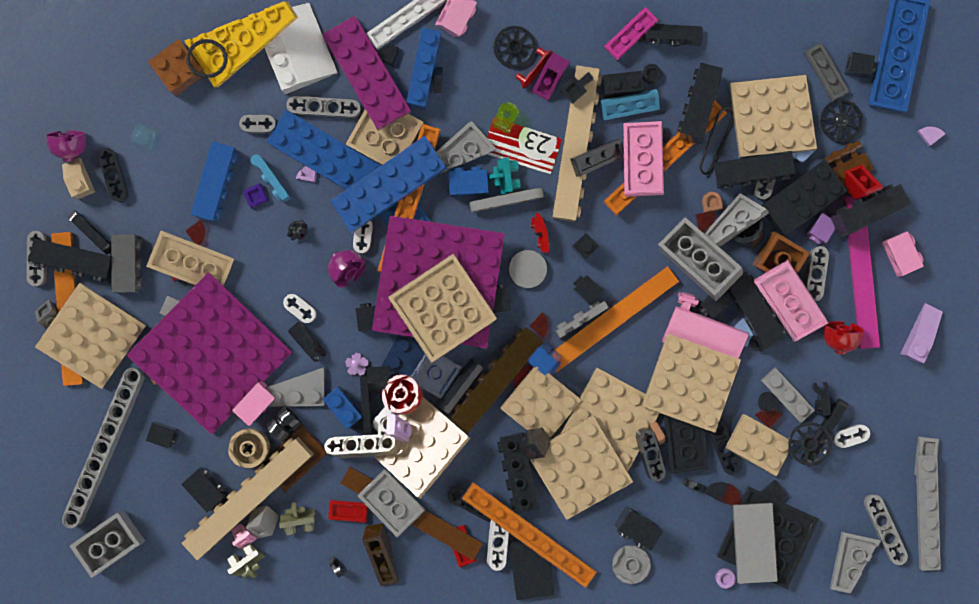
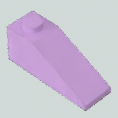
(922, 334)

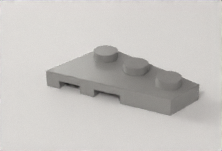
(465, 147)
(735, 219)
(580, 318)
(300, 391)
(851, 558)

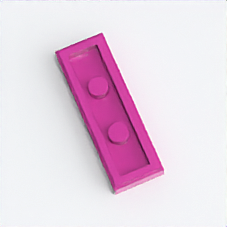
(631, 34)

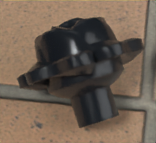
(297, 230)

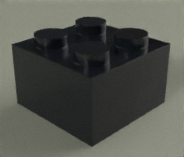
(639, 528)

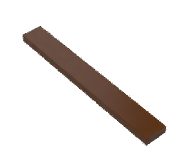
(425, 522)

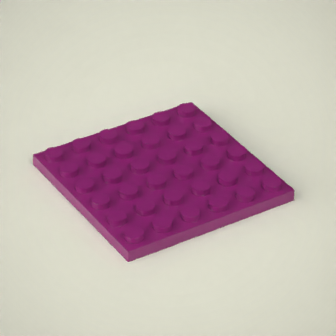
(420, 245)
(209, 352)

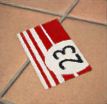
(525, 146)

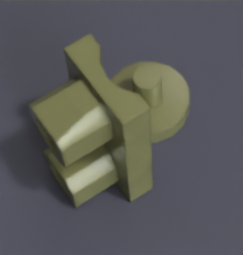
(295, 517)
(247, 565)

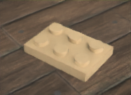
(759, 445)

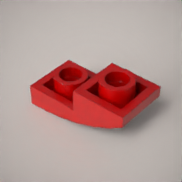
(539, 228)

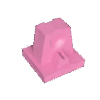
(687, 300)
(242, 536)

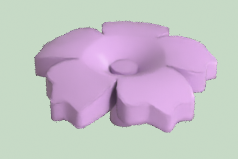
(356, 364)

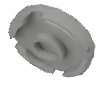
(527, 269)
(631, 564)

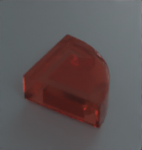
(704, 220)
(197, 232)
(540, 325)
(768, 418)
(731, 496)

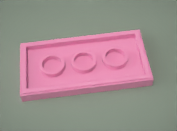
(643, 159)
(791, 301)
(706, 332)

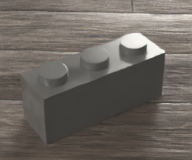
(126, 263)

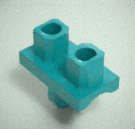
(502, 175)

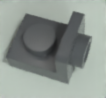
(46, 314)

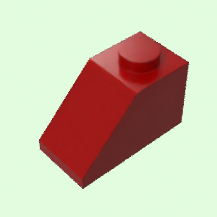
(861, 182)

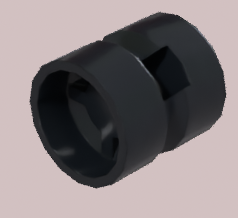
(281, 426)

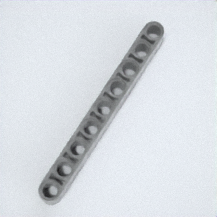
(96, 453)

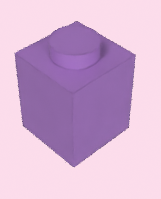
(821, 229)

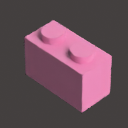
(455, 16)
(903, 253)

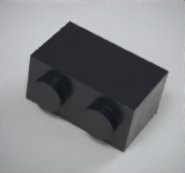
(622, 84)
(205, 489)

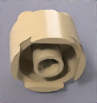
(241, 440)

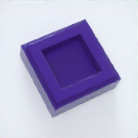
(255, 195)

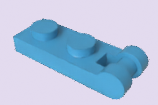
(270, 178)

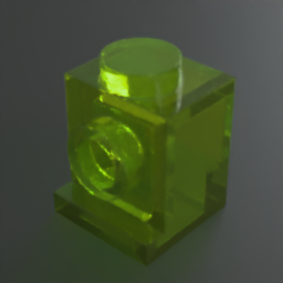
(503, 123)

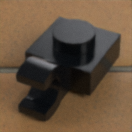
(575, 88)
(822, 403)

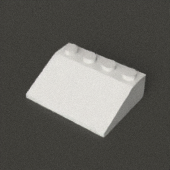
(300, 53)

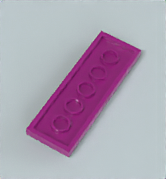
(366, 73)

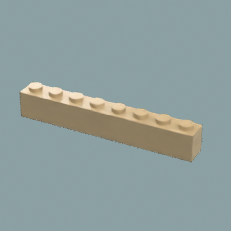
(575, 143)
(247, 498)

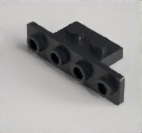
(673, 35)

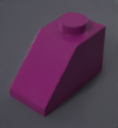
(550, 76)

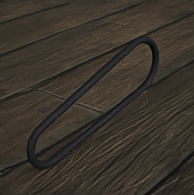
(710, 137)

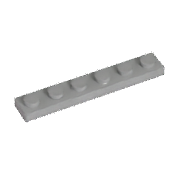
(928, 512)

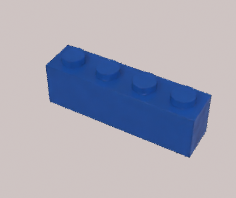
(424, 68)
(214, 182)

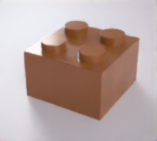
(173, 67)
(779, 250)

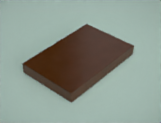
(313, 444)

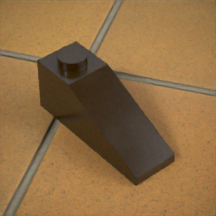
(380, 553)

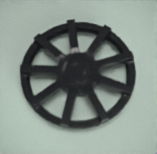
(514, 47)
(841, 120)
(810, 444)

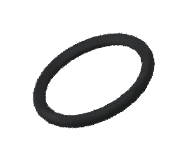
(212, 42)

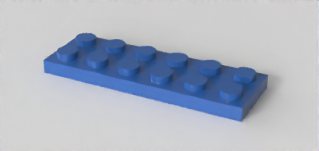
(898, 54)
(320, 151)
(388, 184)

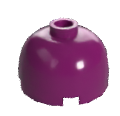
(66, 144)
(345, 267)

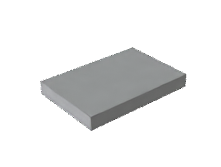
(391, 502)

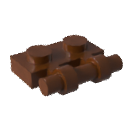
(855, 161)

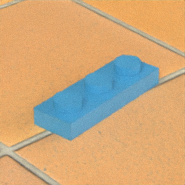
(630, 104)

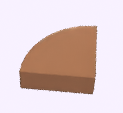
(658, 433)

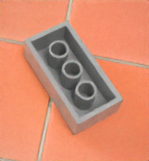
(700, 259)

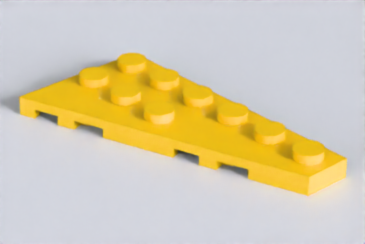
(241, 40)

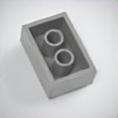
(107, 543)

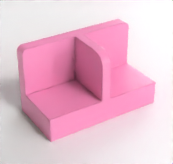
(254, 403)

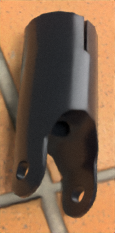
(307, 341)

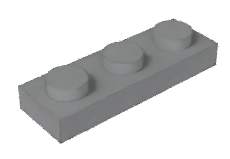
(787, 395)

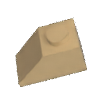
(77, 179)

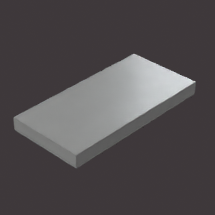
(754, 543)

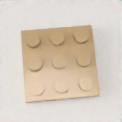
(388, 141)
(540, 402)

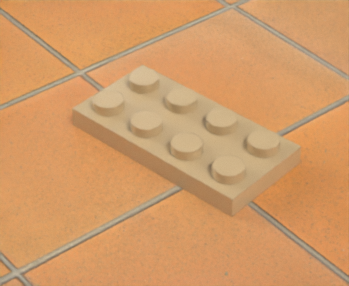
(187, 259)

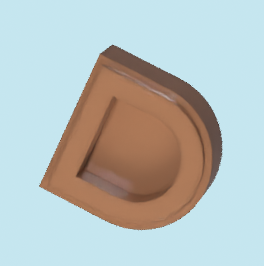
(711, 202)

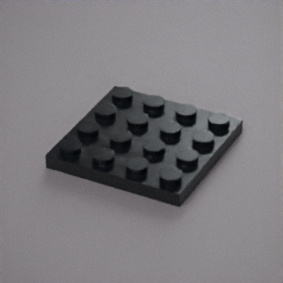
(791, 533)

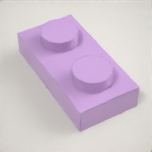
(398, 428)

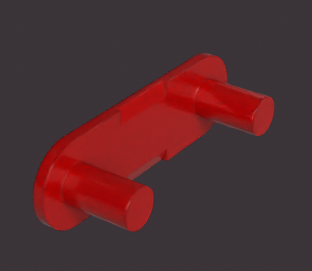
(526, 81)

